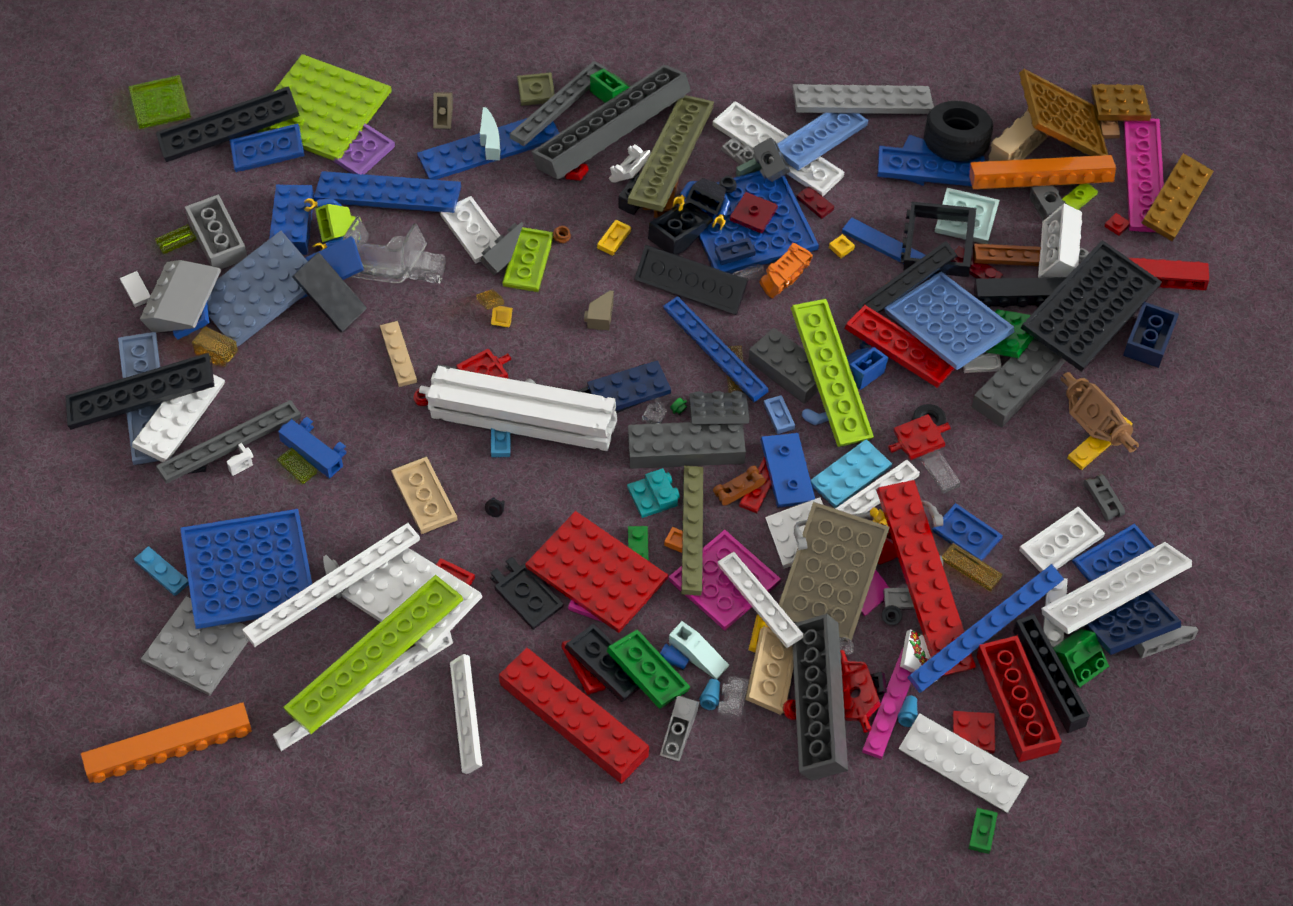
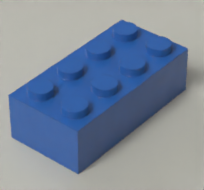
(290, 214)

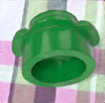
(678, 406)

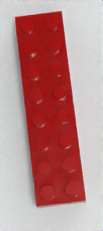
(574, 715)

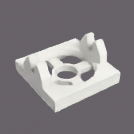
(630, 165)

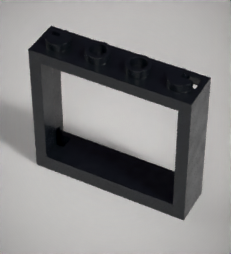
(940, 212)

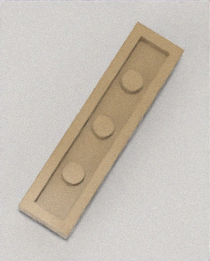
(398, 354)

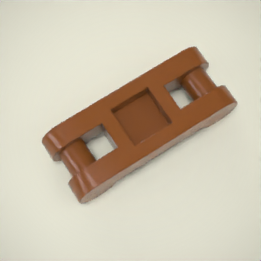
(739, 486)

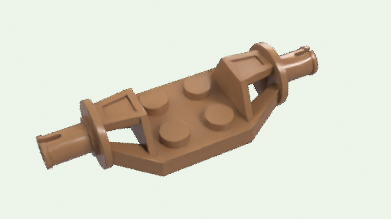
(1097, 413)

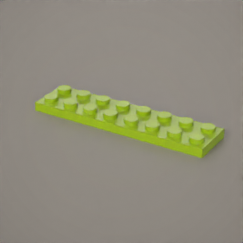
(832, 372)

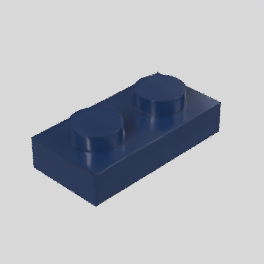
(735, 251)

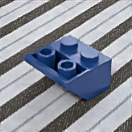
(866, 365)

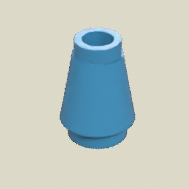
(710, 695)
(908, 711)

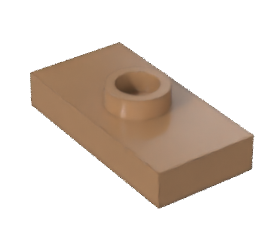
(1109, 129)

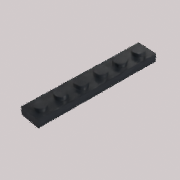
(909, 278)

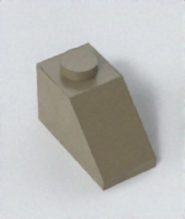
(442, 110)
(600, 312)

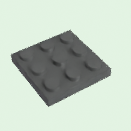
(718, 408)

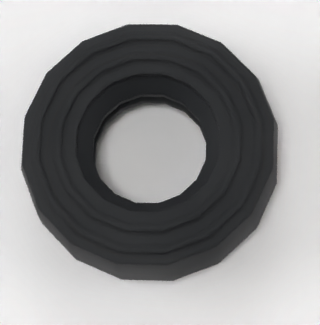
(932, 410)

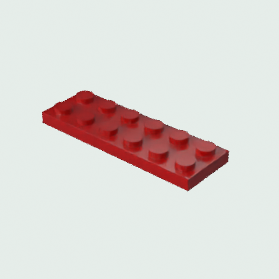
(899, 345)

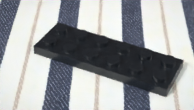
(691, 279)

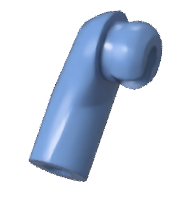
(813, 417)

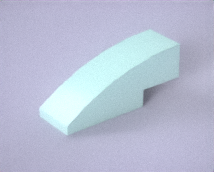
(489, 136)

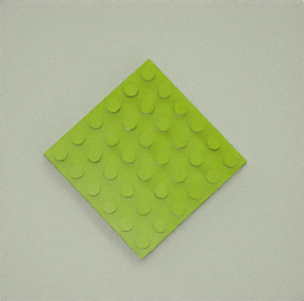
(330, 105)

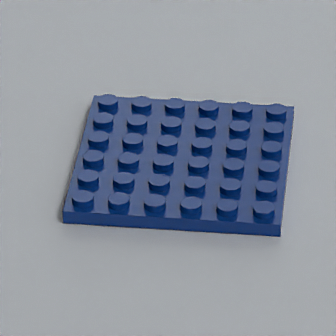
(784, 228)
(244, 566)

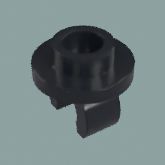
(494, 507)

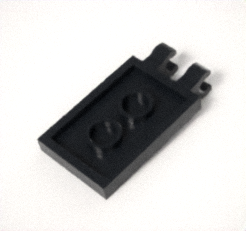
(526, 593)

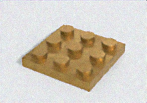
(1120, 102)

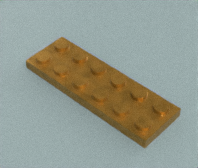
(1177, 197)

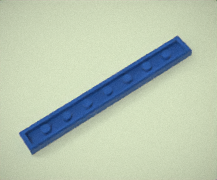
(716, 349)

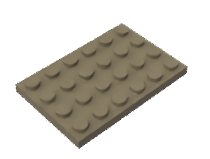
(834, 568)

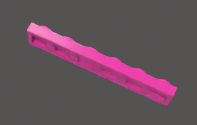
(888, 712)

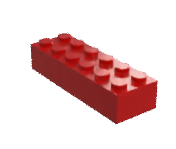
(1018, 699)

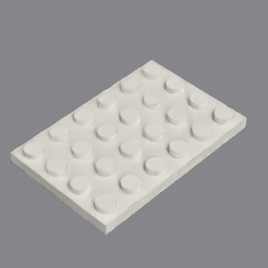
(400, 578)

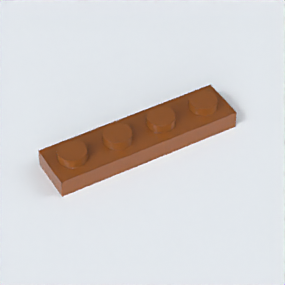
(1006, 254)

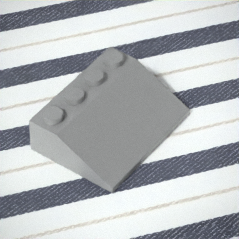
(179, 296)

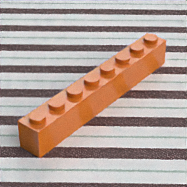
(1042, 172)
(166, 743)

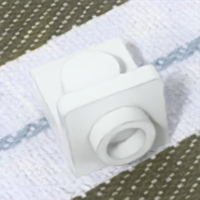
(240, 462)

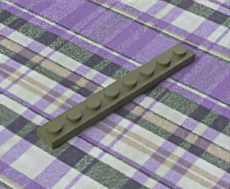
(692, 530)

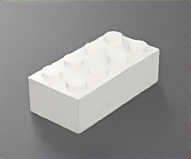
(1060, 242)

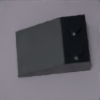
(678, 229)

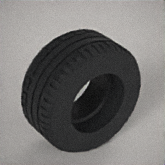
(958, 131)

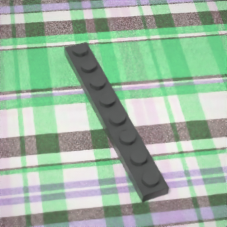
(555, 105)
(227, 442)

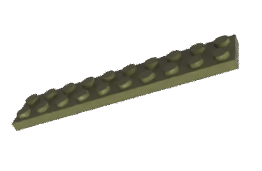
(670, 153)

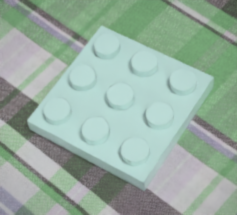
(984, 218)

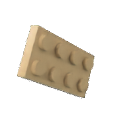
(424, 495)
(770, 672)

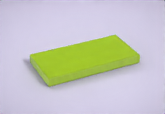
(528, 260)

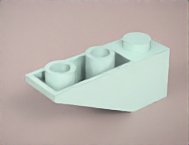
(697, 650)

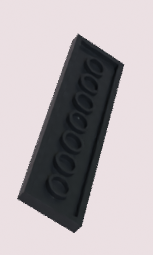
(227, 124)
(139, 391)

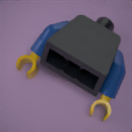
(707, 196)

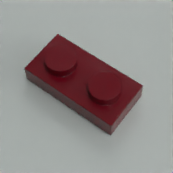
(815, 202)

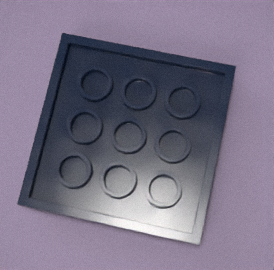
(1133, 623)

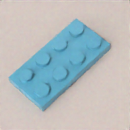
(850, 473)

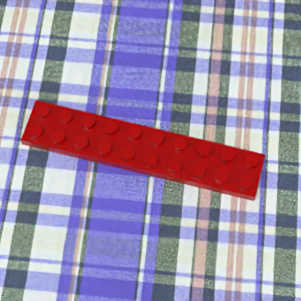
(922, 569)

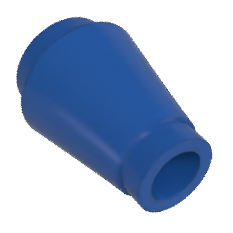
(674, 656)

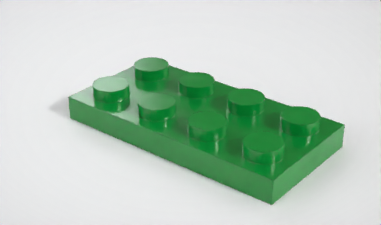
(648, 669)

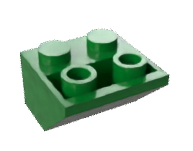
(606, 85)
(1081, 656)

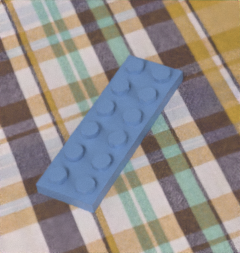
(819, 137)

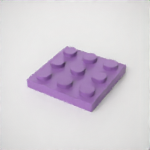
(365, 151)

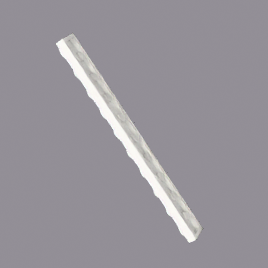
(330, 584)
(408, 660)

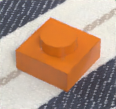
(674, 539)

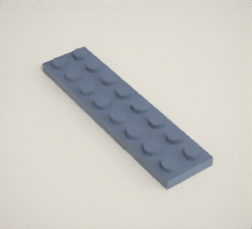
(138, 355)

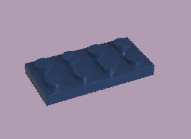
(632, 385)

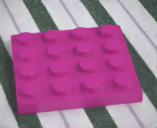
(719, 595)

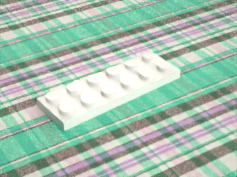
(173, 422)
(963, 763)

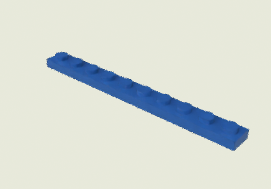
(985, 628)

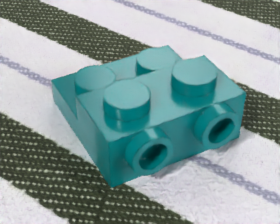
(654, 493)

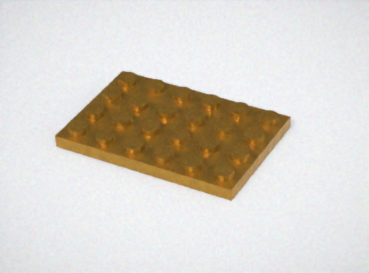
(1062, 115)

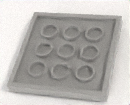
(194, 654)

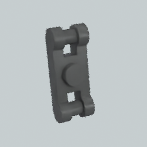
(1104, 497)

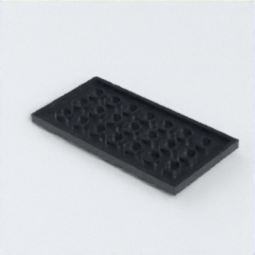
(1091, 305)

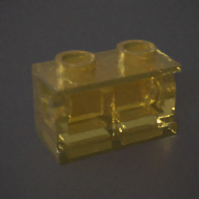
(217, 345)

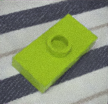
(1080, 196)

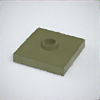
(535, 88)

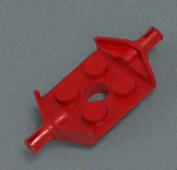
(857, 676)

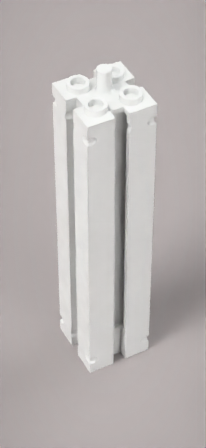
(521, 408)

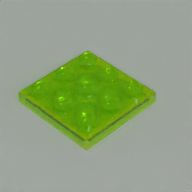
(159, 101)

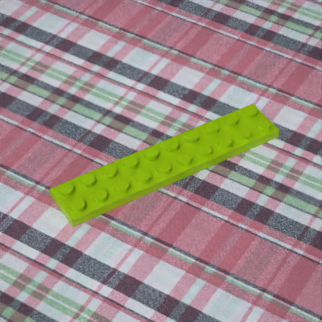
(373, 654)

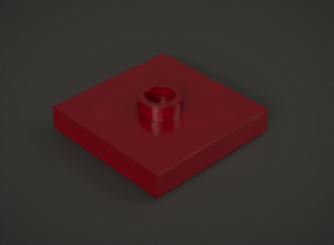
(753, 212)

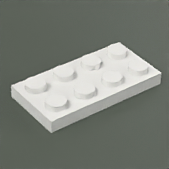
(471, 227)
(1062, 540)

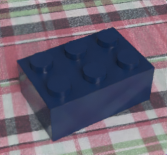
(1151, 334)

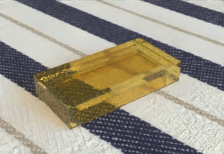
(490, 299)

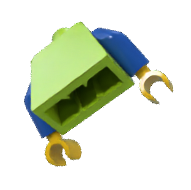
(332, 220)

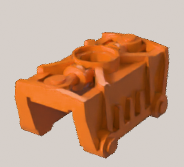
(785, 270)

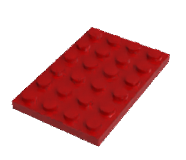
(597, 571)

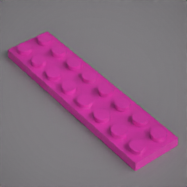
(1143, 169)

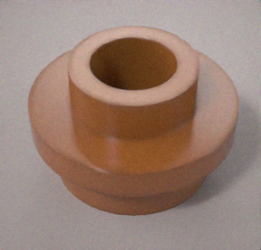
(563, 230)

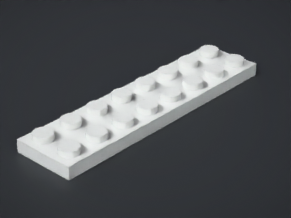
(753, 130)
(1116, 587)

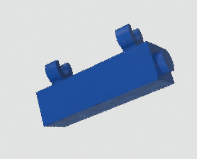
(311, 448)

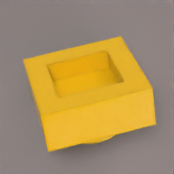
(841, 246)
(501, 316)

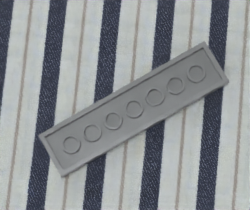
(862, 99)

